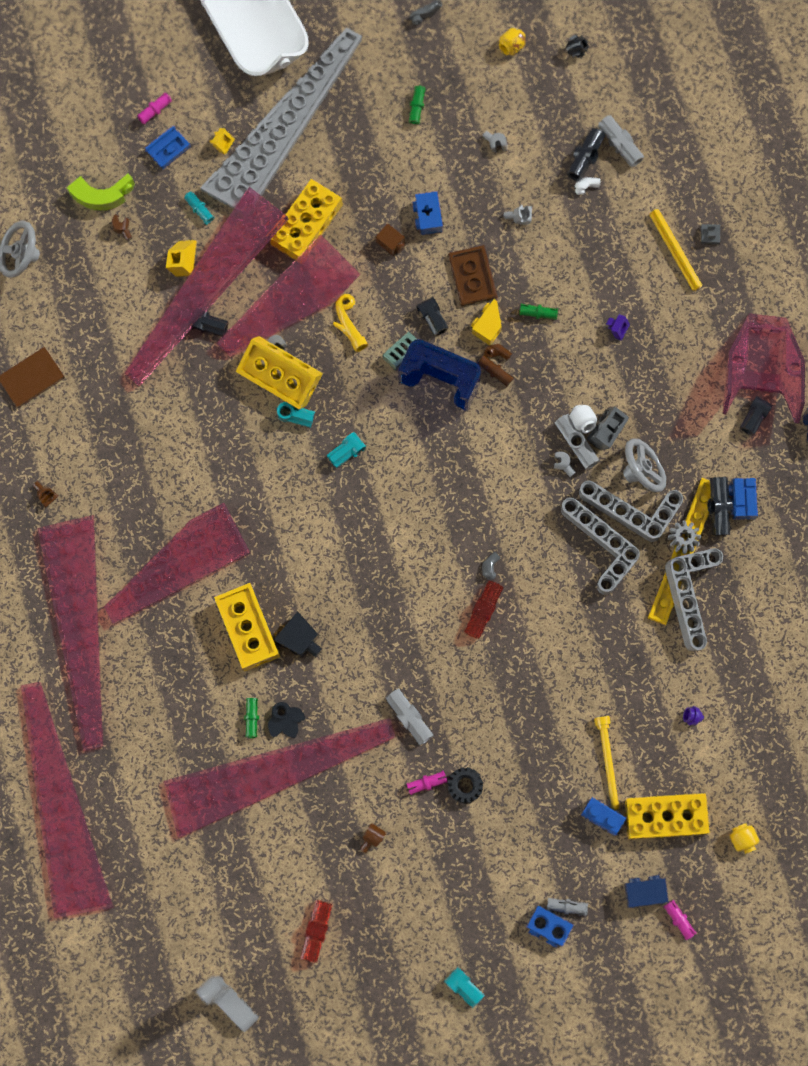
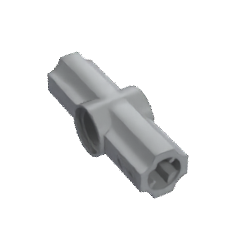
(621, 141)
(583, 451)
(409, 716)

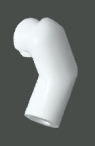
(586, 182)

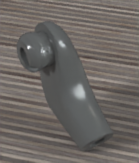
(425, 12)

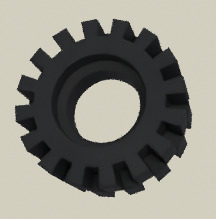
(465, 773)

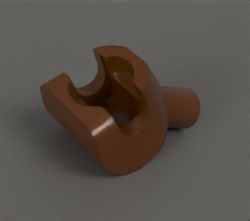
(121, 227)
(45, 494)
(372, 837)

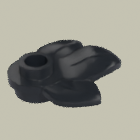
(286, 723)

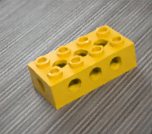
(302, 210)
(268, 377)
(234, 624)
(674, 804)

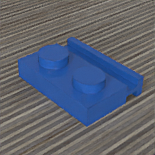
(168, 147)

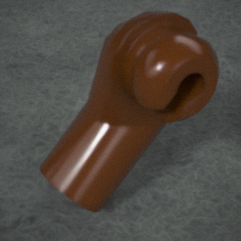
(497, 350)

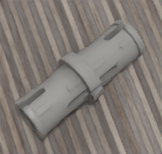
(567, 906)

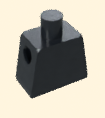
(299, 637)

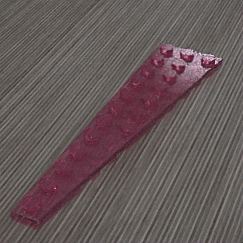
(72, 575)

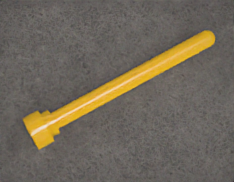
(603, 724)

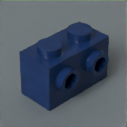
(646, 892)

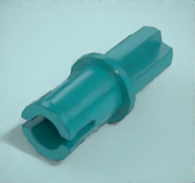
(199, 207)

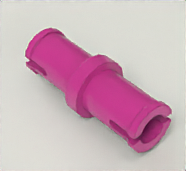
(154, 108)
(427, 782)
(679, 919)

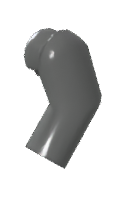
(488, 566)

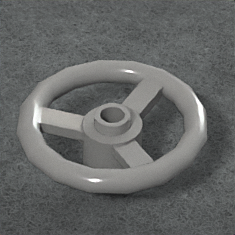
(20, 250)
(642, 468)

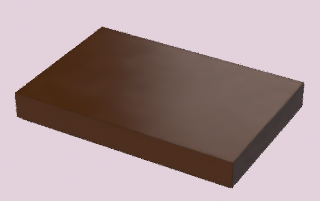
(472, 275)
(31, 377)

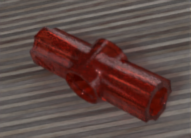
(483, 609)
(316, 931)

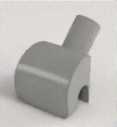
(495, 140)
(521, 215)
(277, 340)
(564, 465)

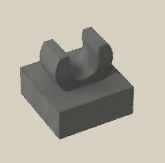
(710, 234)

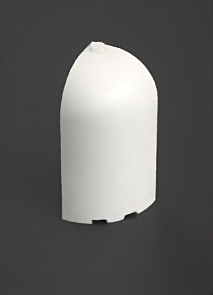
(259, 33)

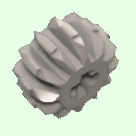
(676, 534)

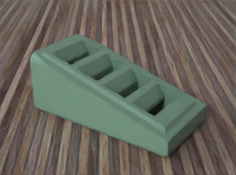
(392, 350)

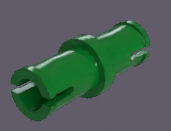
(417, 104)
(538, 311)
(251, 717)

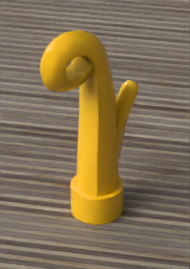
(357, 341)

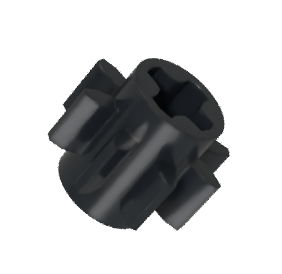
(577, 46)

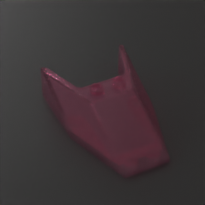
(766, 360)

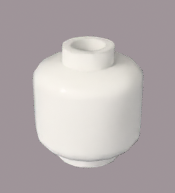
(583, 418)

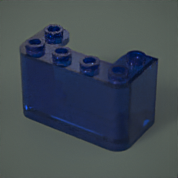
(443, 365)

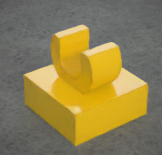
(222, 140)

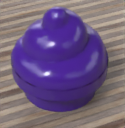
(692, 715)

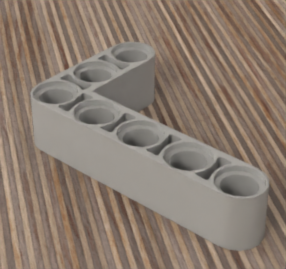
(631, 512)
(604, 541)
(688, 594)
(217, 991)

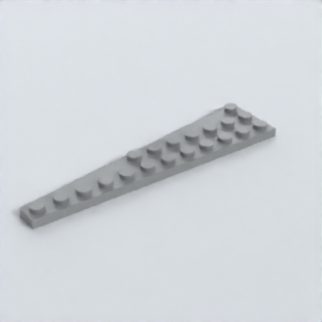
(270, 143)

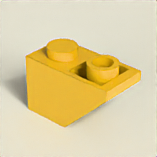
(181, 258)
(489, 324)

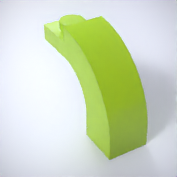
(101, 198)

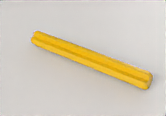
(675, 250)

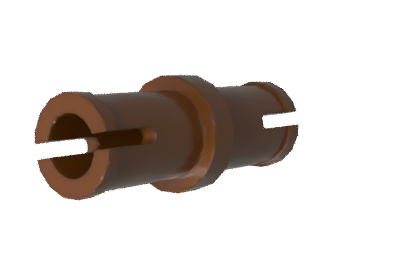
(495, 371)

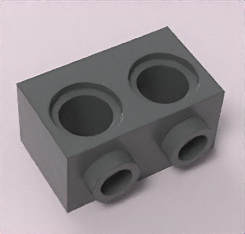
(607, 428)

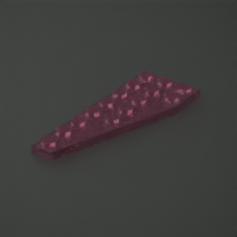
(305, 287)
(193, 553)

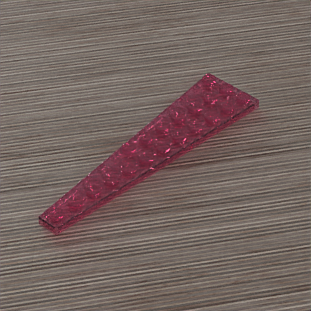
(233, 248)
(225, 789)
(70, 856)

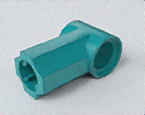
(301, 417)
(349, 448)
(461, 984)

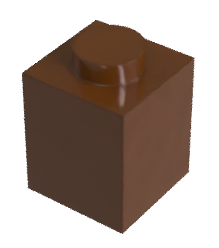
(390, 240)

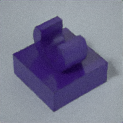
(618, 326)

